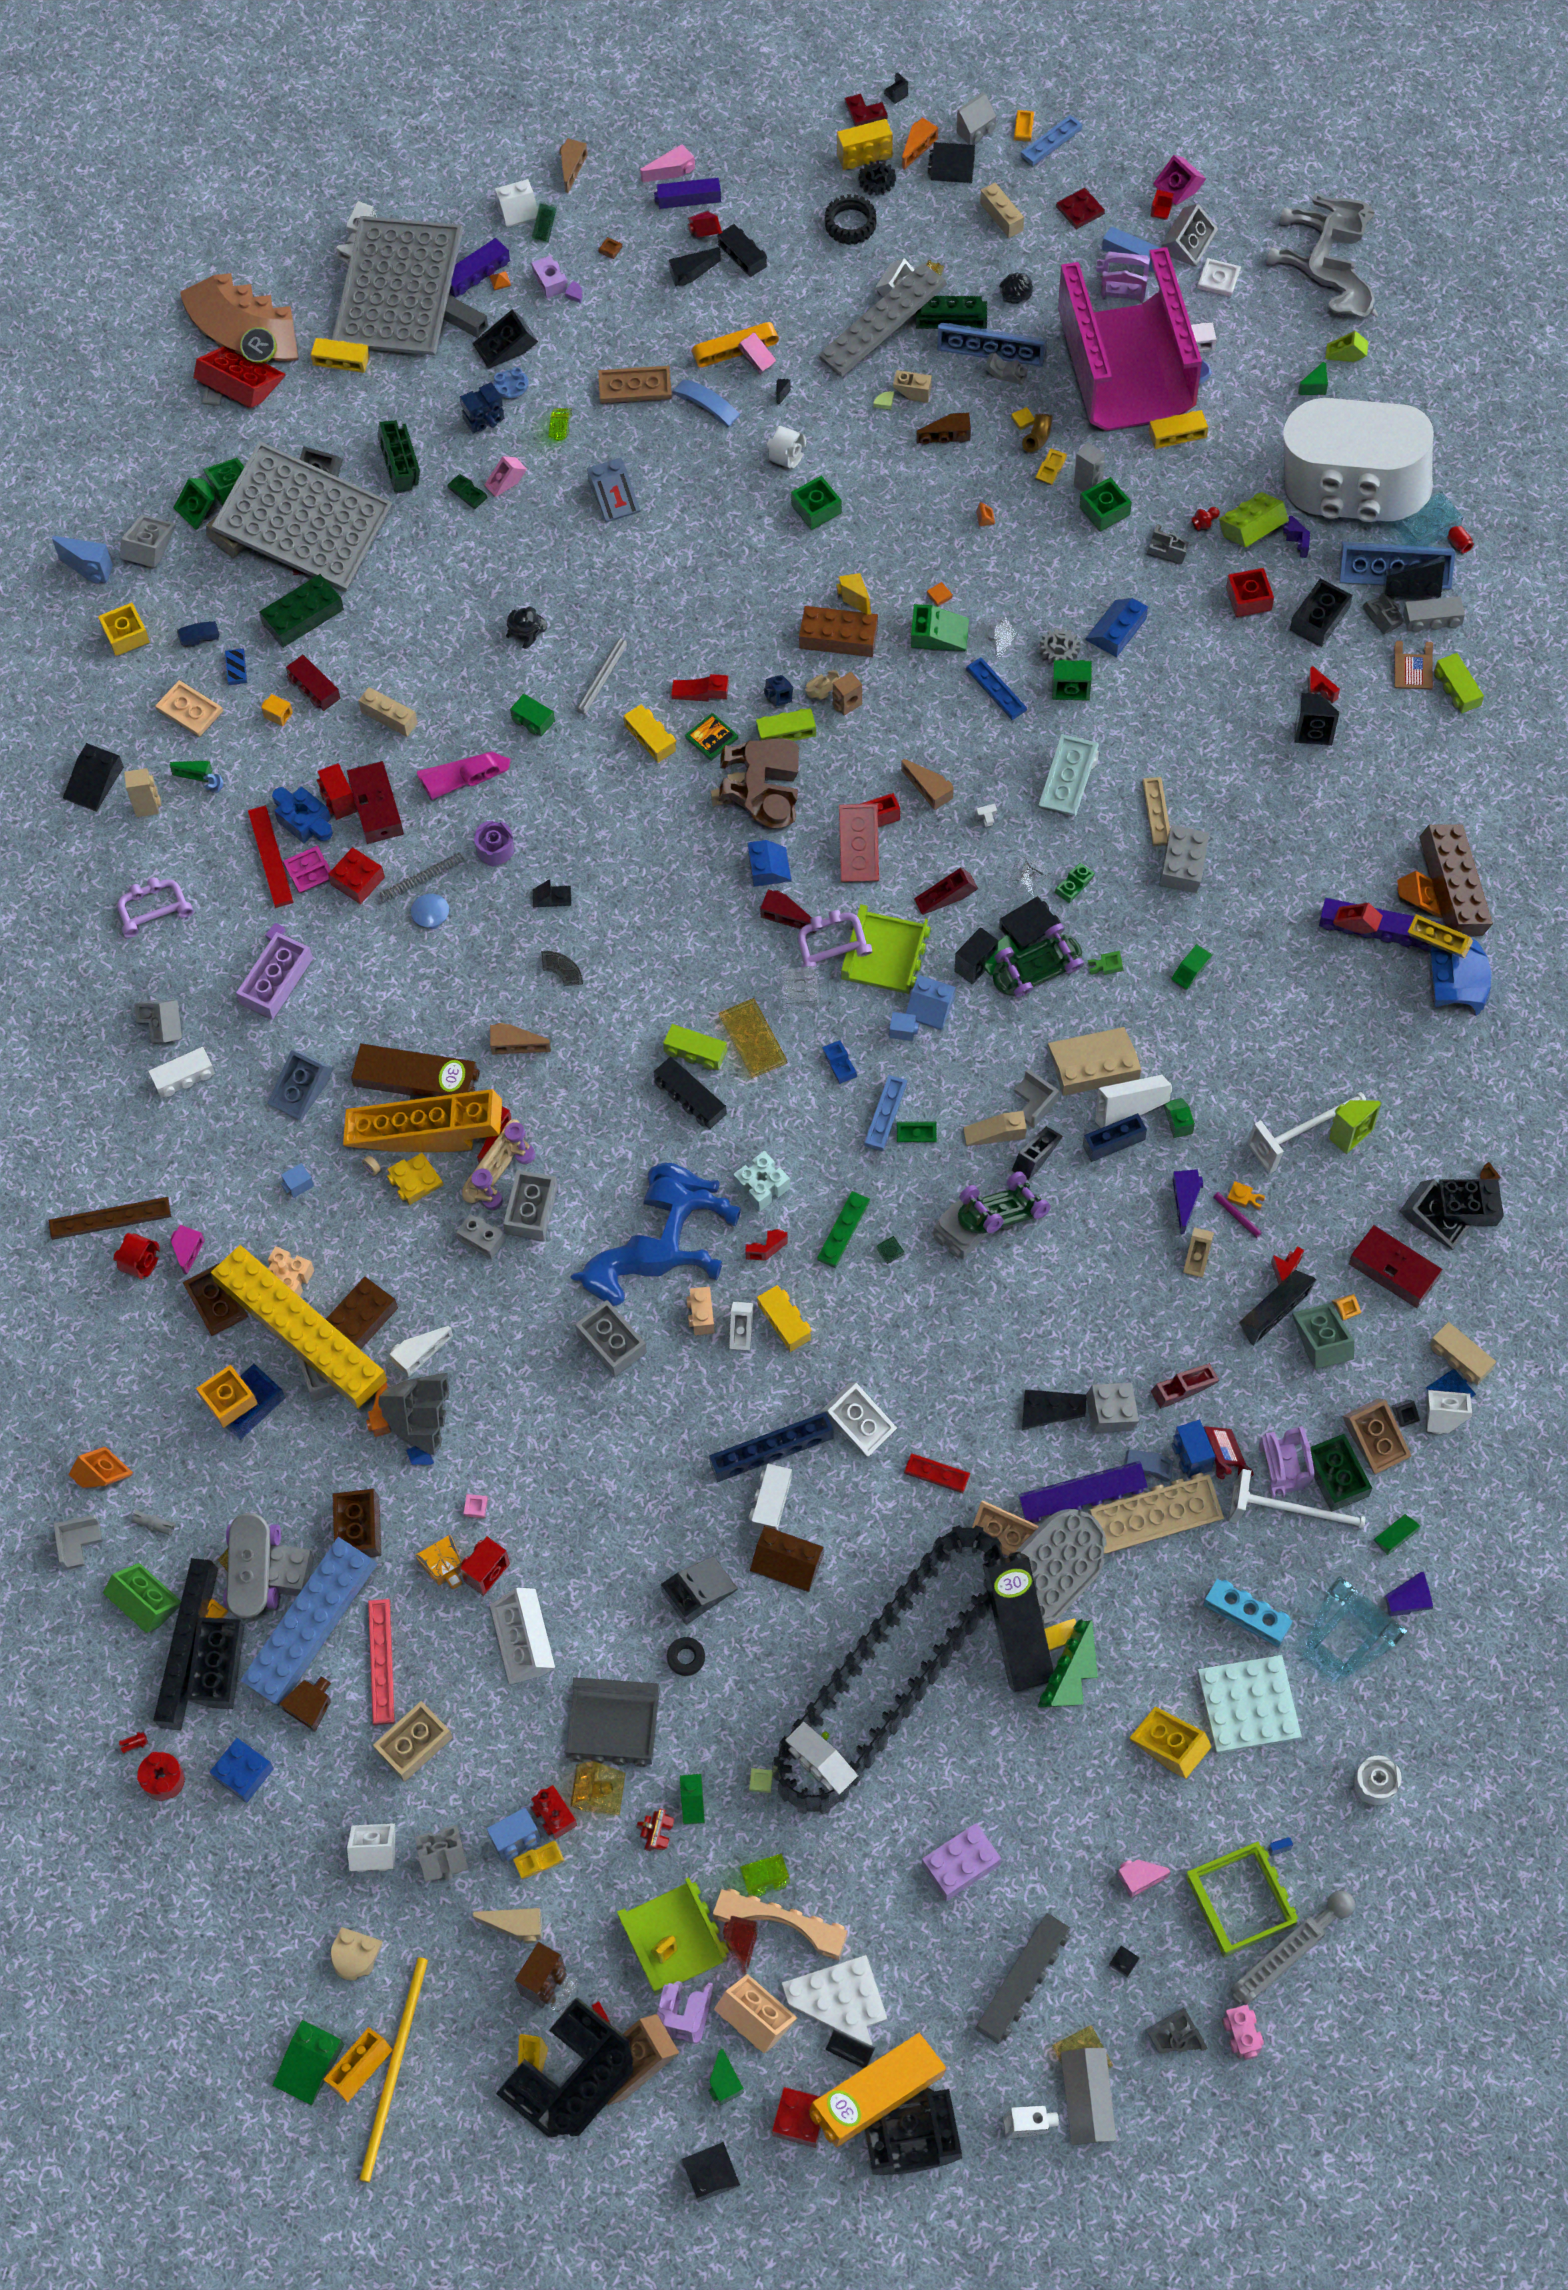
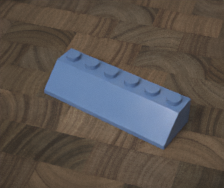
(983, 342)
(1368, 561)

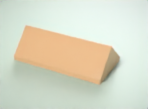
(1008, 1528)

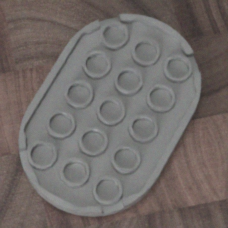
(1064, 1559)

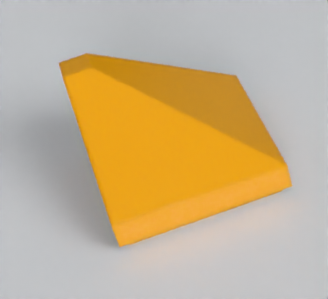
(1347, 1306)

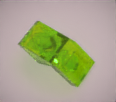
(559, 423)

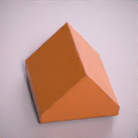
(985, 515)

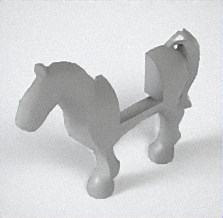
(1343, 225)

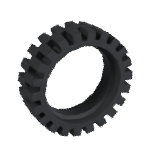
(850, 204)

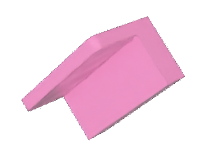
(756, 353)

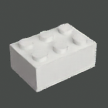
(820, 1758)

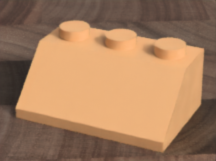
(755, 2013)

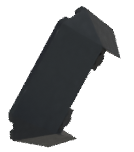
(586, 2089)

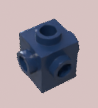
(778, 690)

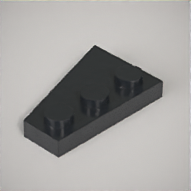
(1049, 1407)

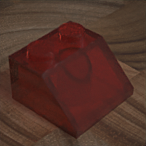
(740, 1940)

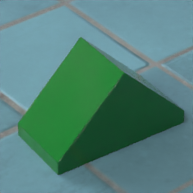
(1316, 382)

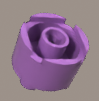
(494, 843)

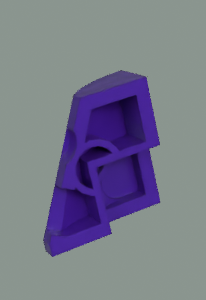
(1410, 1597)

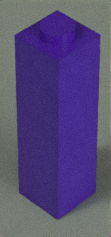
(688, 193)

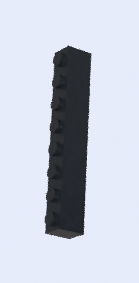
(175, 1682)

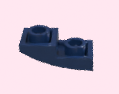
(199, 631)

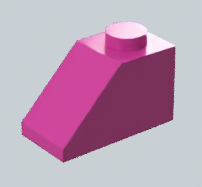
(186, 1246)

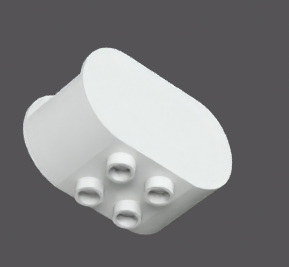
(1358, 459)

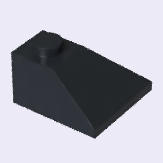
(710, 2172)

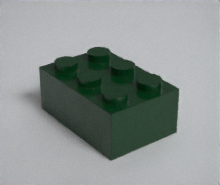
(1339, 1473)

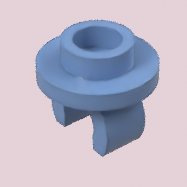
(215, 783)

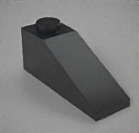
(691, 266)
(1036, 1152)

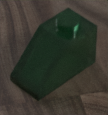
(544, 221)

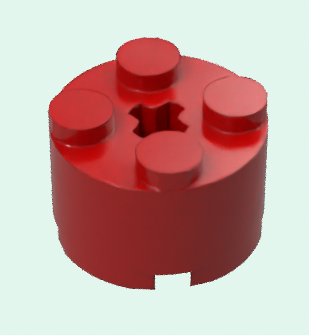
(137, 1255)
(161, 1788)

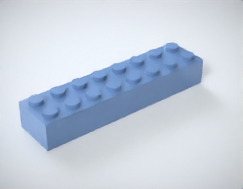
(309, 1621)

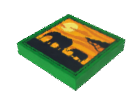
(711, 736)

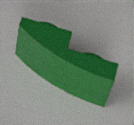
(1074, 883)

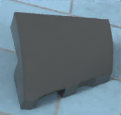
(1167, 546)
(1384, 612)
(1176, 2034)

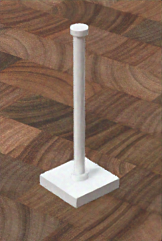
(1267, 1147)
(1241, 1497)

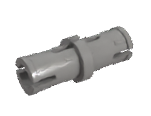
(153, 1522)

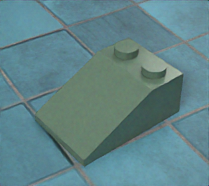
(1324, 1336)

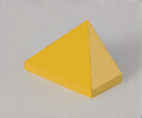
(533, 2050)

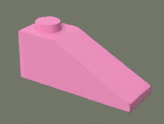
(670, 165)

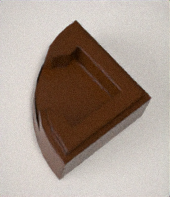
(1489, 1172)

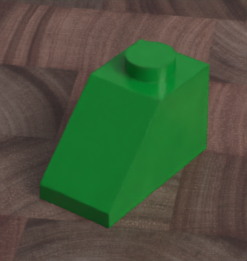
(1179, 1117)
(692, 1799)
(724, 2081)

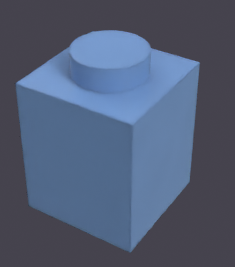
(903, 1026)
(296, 1180)

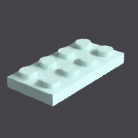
(1068, 774)

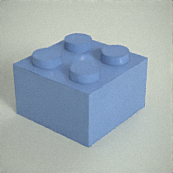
(514, 1835)

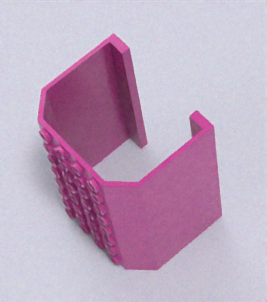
(1134, 358)

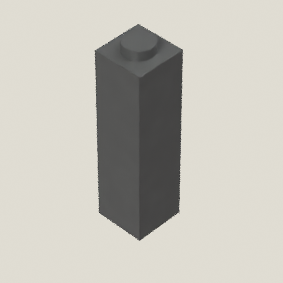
(465, 317)

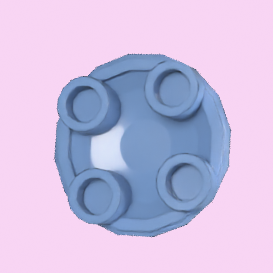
(511, 383)
(430, 910)

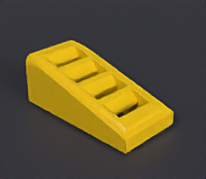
(665, 1948)

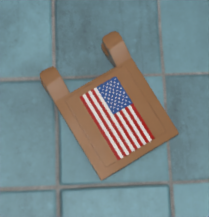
(1413, 670)

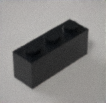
(742, 250)

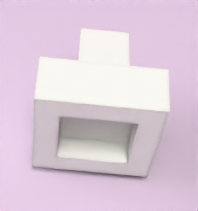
(986, 814)

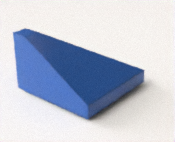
(419, 1457)

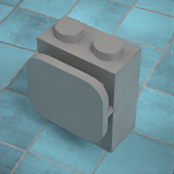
(954, 1236)

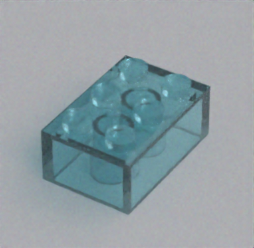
(1430, 522)

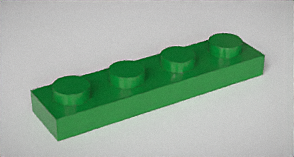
(843, 1229)

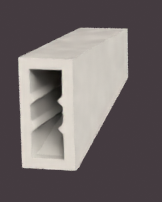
(1130, 1098)

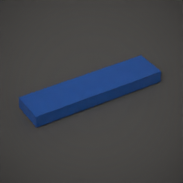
(996, 688)

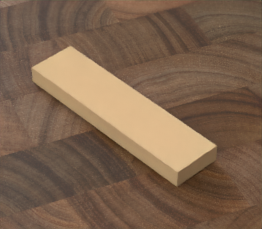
(1156, 810)

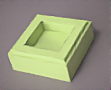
(761, 1780)

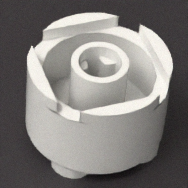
(786, 447)
(1387, 1774)

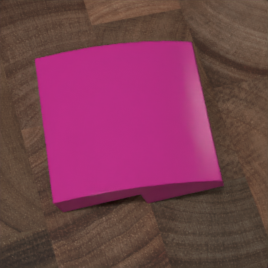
(307, 869)

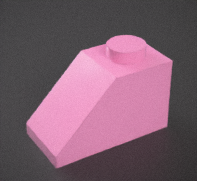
(505, 475)
(1141, 1875)

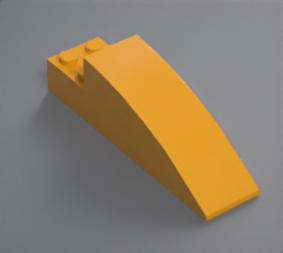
(425, 1124)

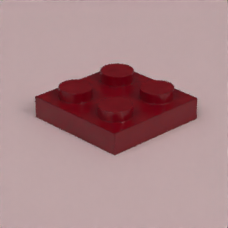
(1080, 208)

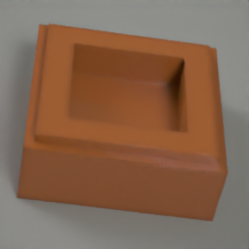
(610, 248)

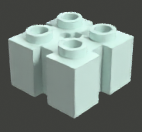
(761, 1181)

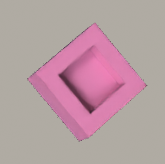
(475, 1506)

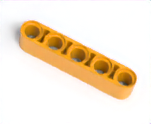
(726, 346)

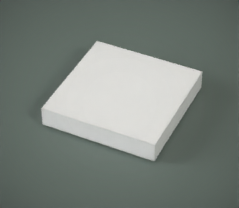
(1219, 277)

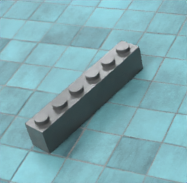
(1022, 1979)

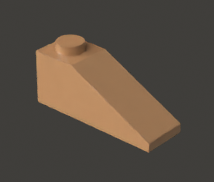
(573, 156)
(930, 784)
(514, 1040)

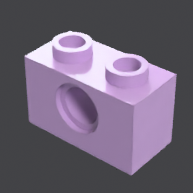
(549, 277)

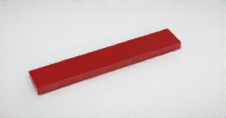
(270, 856)

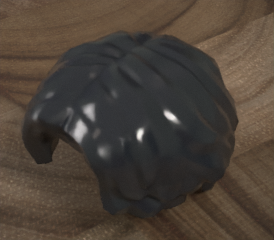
(1016, 287)

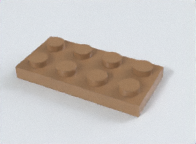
(634, 384)

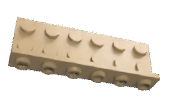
(1158, 1512)

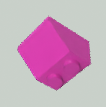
(1179, 178)

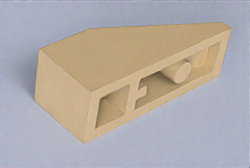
(996, 1129)
(516, 1923)

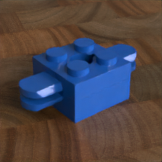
(302, 814)

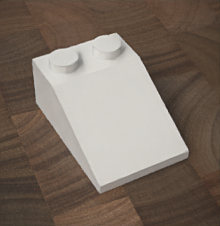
(859, 1418)

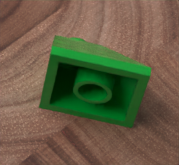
(195, 501)

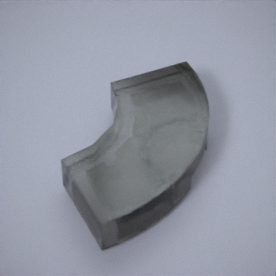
(562, 966)

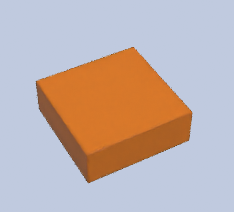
(939, 594)

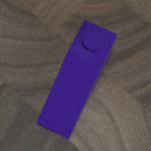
(1186, 1192)

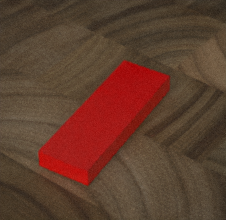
(937, 1473)

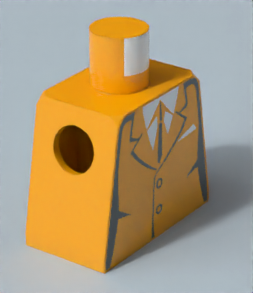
(442, 1562)

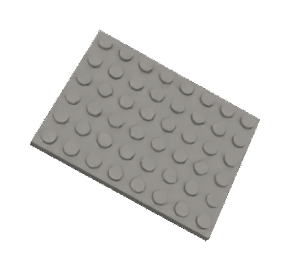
(398, 284)
(302, 516)

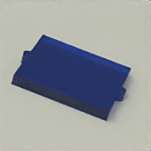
(1451, 1383)

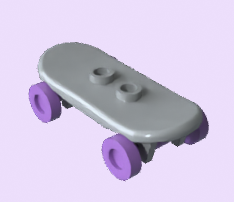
(249, 1564)

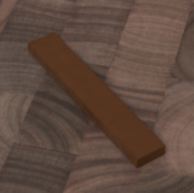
(109, 1218)

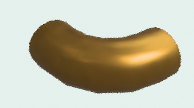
(1039, 433)

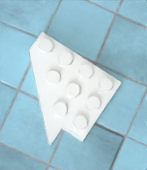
(839, 1997)

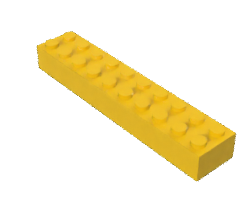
(299, 1326)

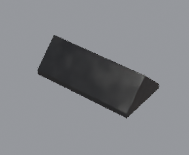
(1276, 1305)

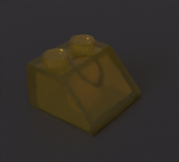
(597, 1788)

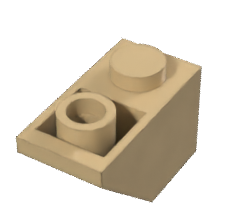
(913, 385)

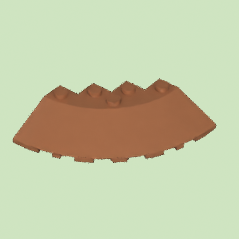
(230, 311)

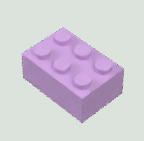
(961, 1861)

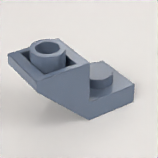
(1152, 1463)

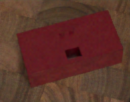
(375, 802)
(1395, 1266)

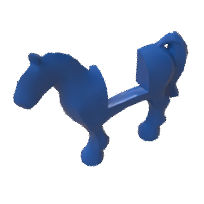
(680, 1194)

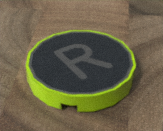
(258, 345)

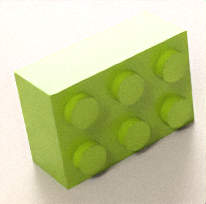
(1253, 519)

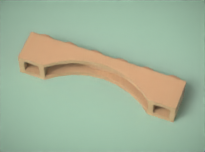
(825, 1938)

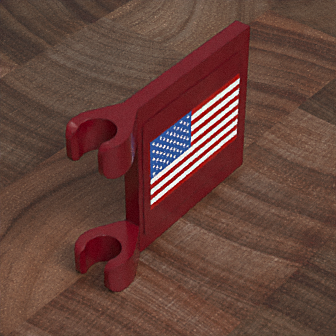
(1226, 1451)

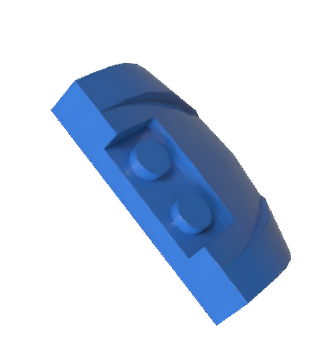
(1460, 978)

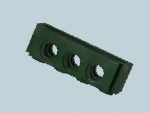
(957, 312)
(398, 455)

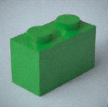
(532, 715)

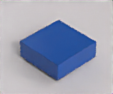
(1280, 1846)

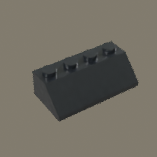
(215, 1662)

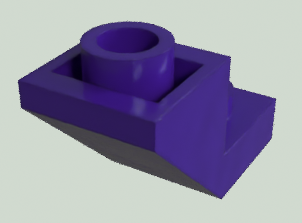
(1297, 533)

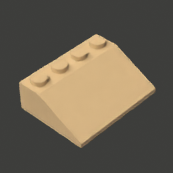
(1094, 1061)

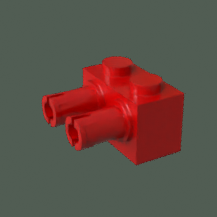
(553, 1811)

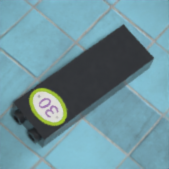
(1018, 1621)

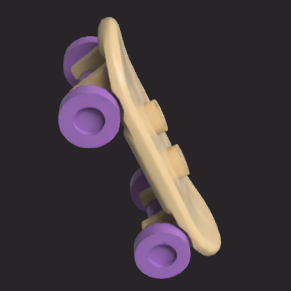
(481, 1181)

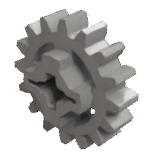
(1059, 645)

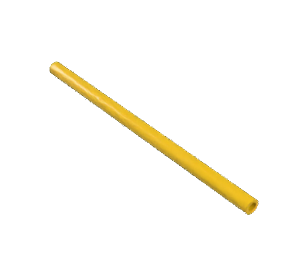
(393, 2070)

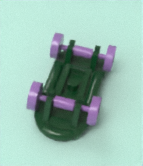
(1030, 967)
(1000, 1209)

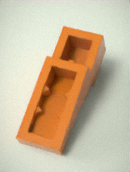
(377, 1422)

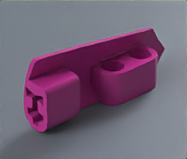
(471, 771)

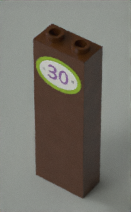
(412, 1072)

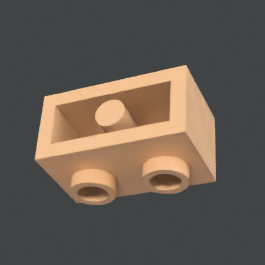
(702, 1311)

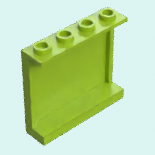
(895, 952)

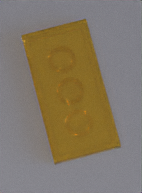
(753, 1038)

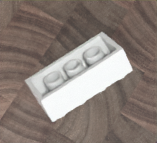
(522, 1635)

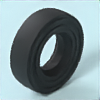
(685, 1643)

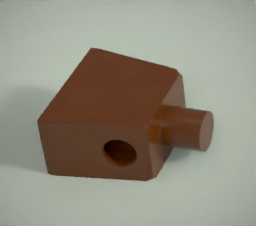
(308, 1702)

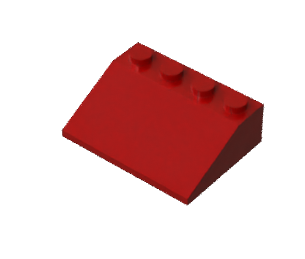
(237, 376)

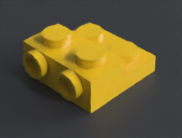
(414, 1178)

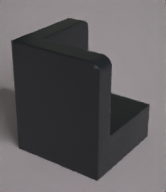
(898, 90)

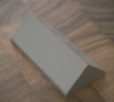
(1088, 2096)

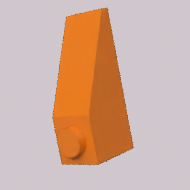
(920, 138)

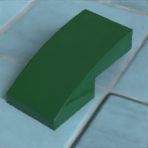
(467, 491)

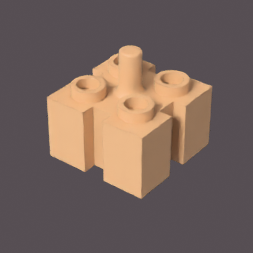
(290, 1270)

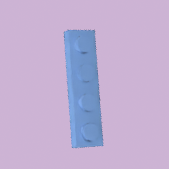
(1051, 140)
(885, 1113)

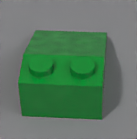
(223, 477)
(307, 2062)

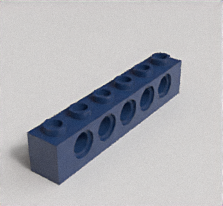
(771, 1447)

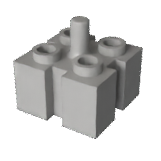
(441, 1853)

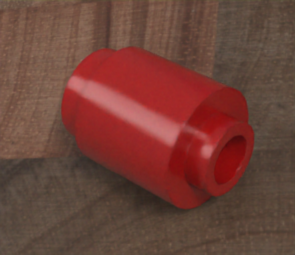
(1460, 539)

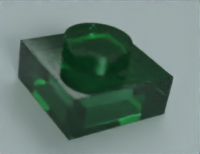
(890, 1250)

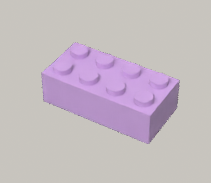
(274, 975)

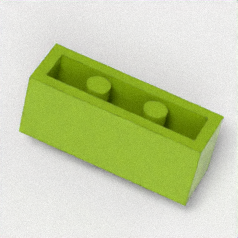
(1458, 683)
(790, 726)
(695, 1047)

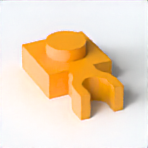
(1242, 1194)

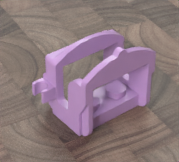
(1123, 283)
(1284, 1462)
(692, 2023)

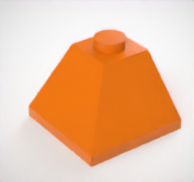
(1419, 891)
(98, 1469)

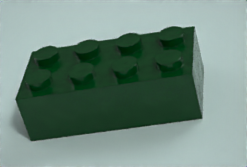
(301, 610)

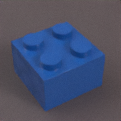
(1193, 1448)
(241, 1770)

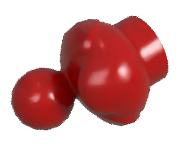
(1203, 519)

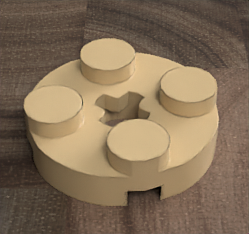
(821, 685)

